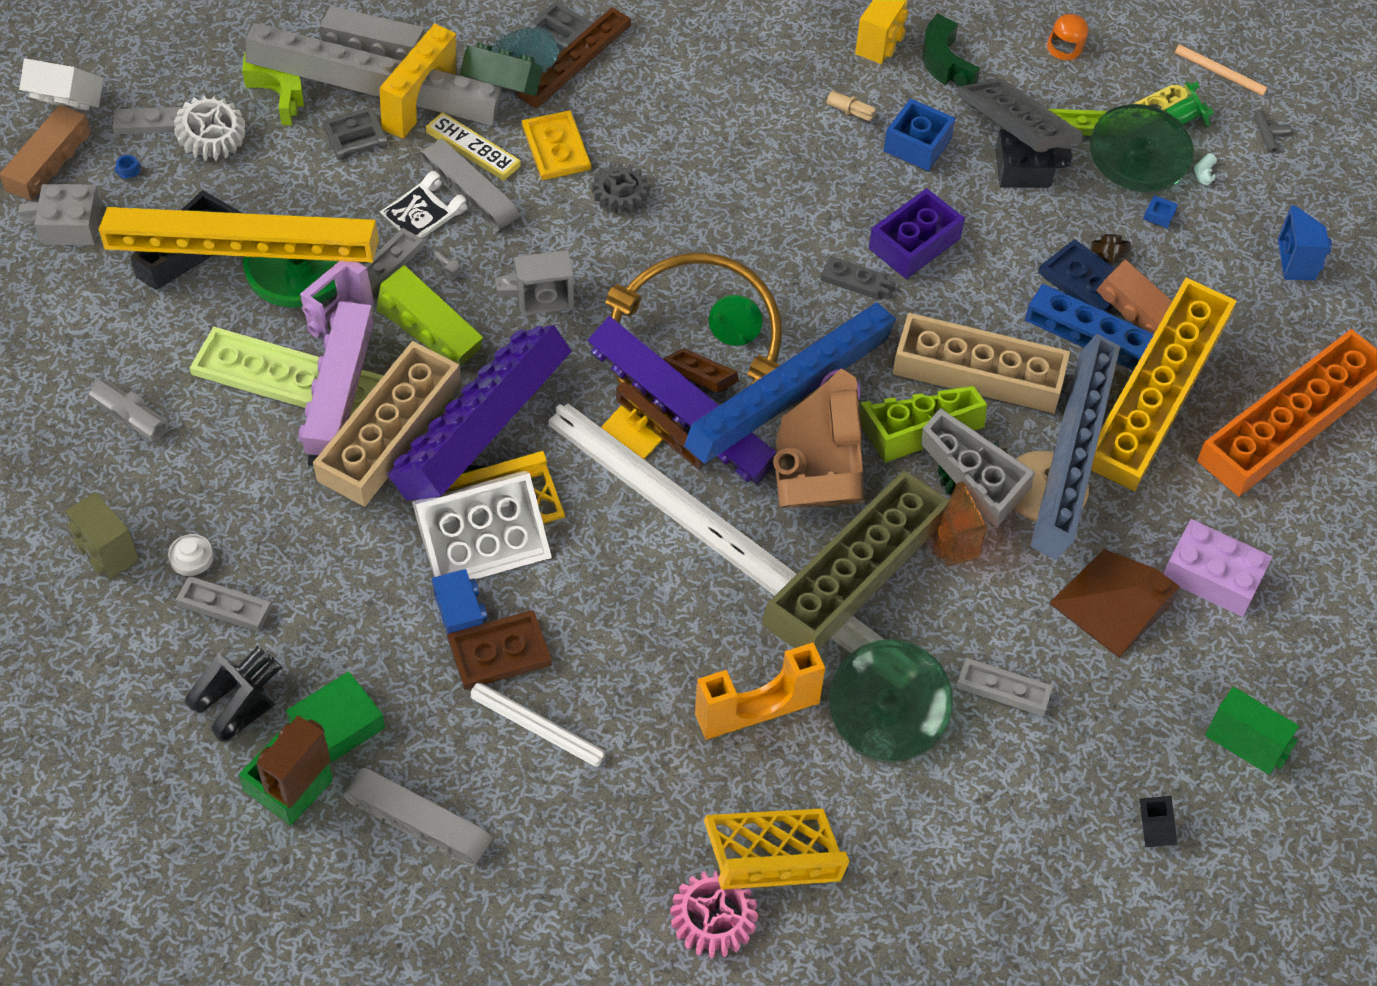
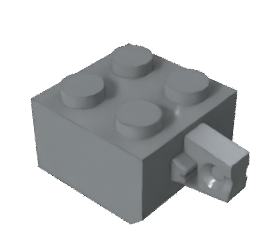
(64, 214)
(540, 283)

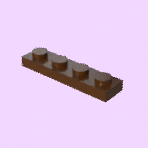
(670, 432)

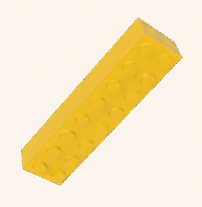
(1161, 383)

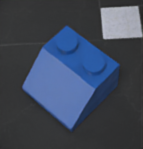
(1302, 245)

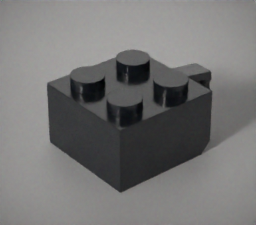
(1025, 168)

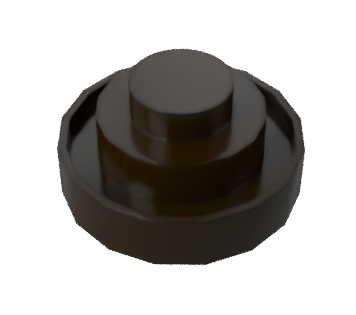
(1110, 247)

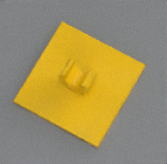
(632, 431)

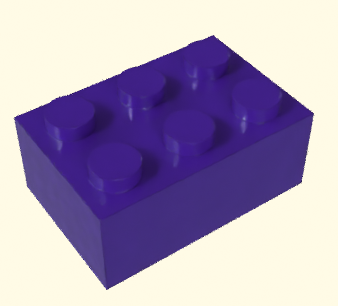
(916, 233)

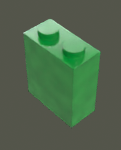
(343, 712)
(1253, 731)

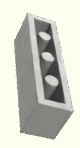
(370, 33)

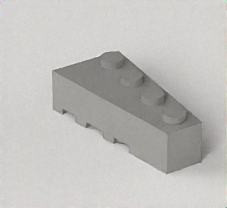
(990, 474)

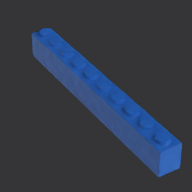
(788, 383)

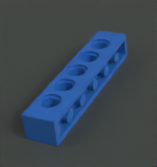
(1081, 322)

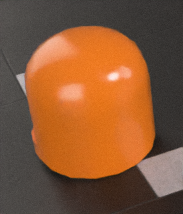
(1070, 29)

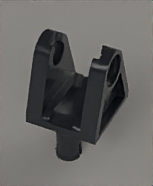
(249, 700)

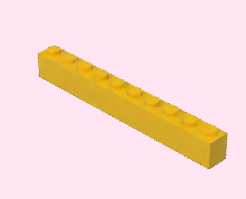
(239, 234)

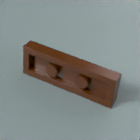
(702, 370)

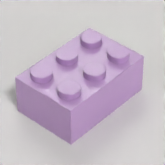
(1217, 567)

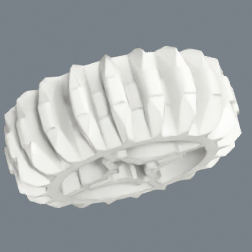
(213, 136)

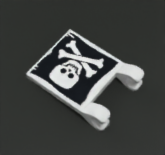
(421, 210)

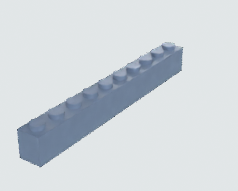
(1075, 448)

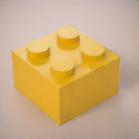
(881, 29)

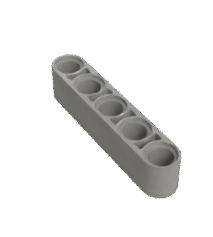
(465, 180)
(419, 816)

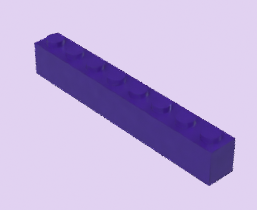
(674, 393)

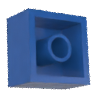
(919, 134)

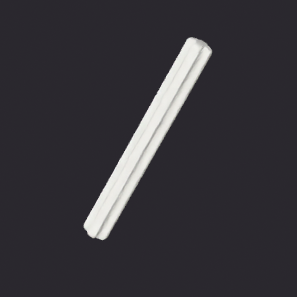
(538, 724)

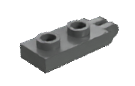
(857, 278)

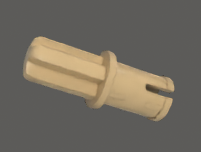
(851, 106)

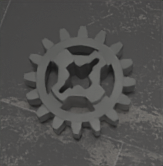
(620, 188)

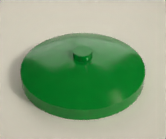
(284, 279)

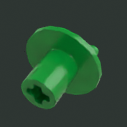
(1191, 107)
(735, 320)

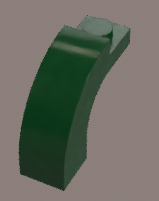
(938, 57)

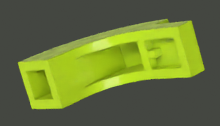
(283, 83)

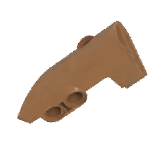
(825, 441)

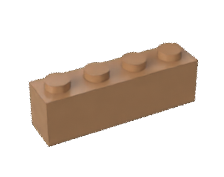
(45, 152)

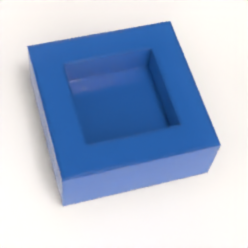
(1160, 211)

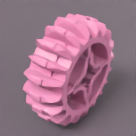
(691, 901)

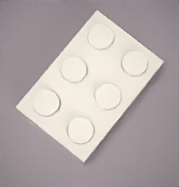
(61, 84)

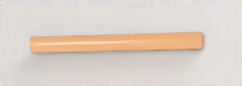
(1221, 70)

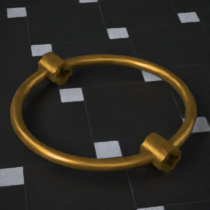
(627, 302)

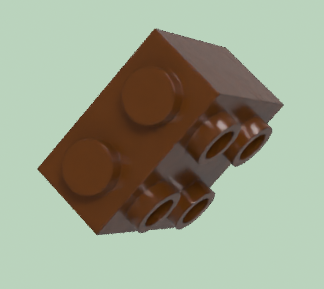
(293, 760)

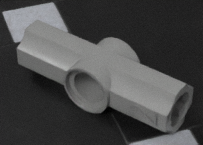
(128, 410)

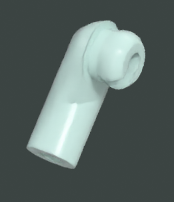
(1203, 171)

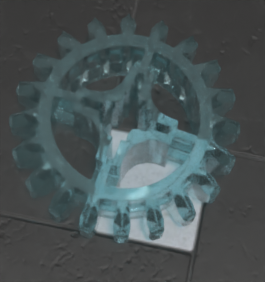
(532, 43)

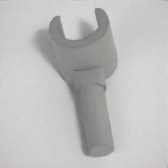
(451, 267)

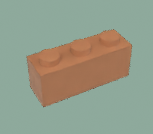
(1135, 297)

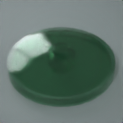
(1141, 148)
(890, 700)

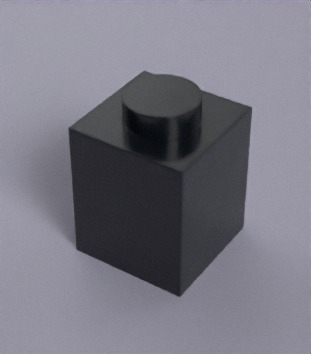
(1158, 821)

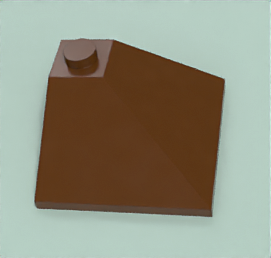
(1116, 600)

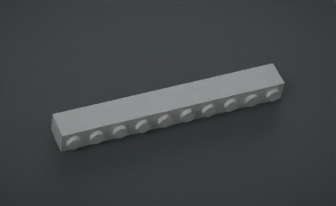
(367, 72)

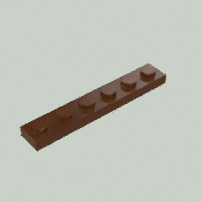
(578, 55)

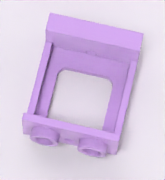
(351, 286)

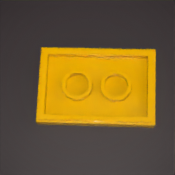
(556, 145)

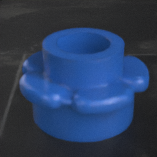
(127, 166)

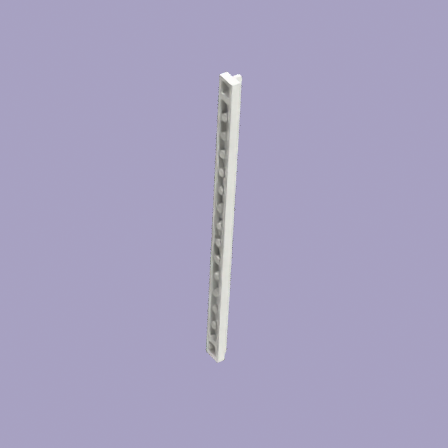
(690, 512)

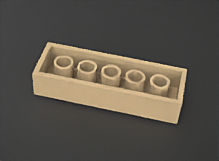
(990, 362)
(387, 423)

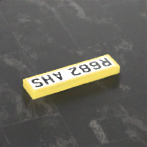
(473, 146)

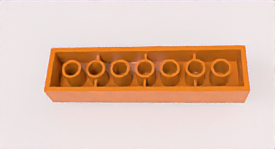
(1291, 413)

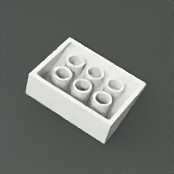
(483, 527)

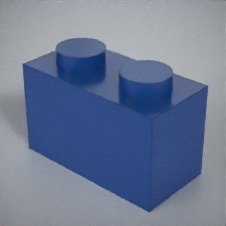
(458, 601)

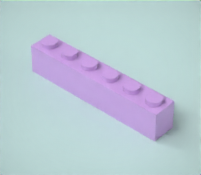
(337, 376)

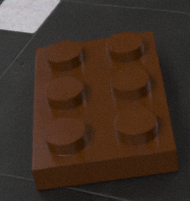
(499, 649)

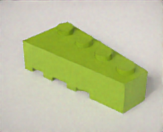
(427, 317)
(897, 426)

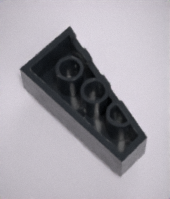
(160, 267)

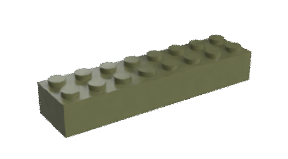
(855, 563)

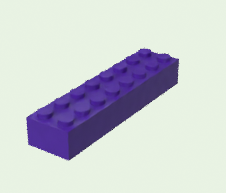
(478, 413)

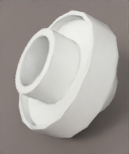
(190, 555)

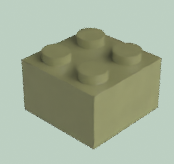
(101, 536)

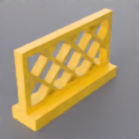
(534, 464)
(780, 867)

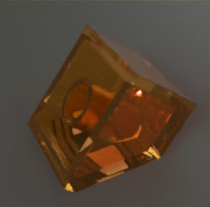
(960, 529)

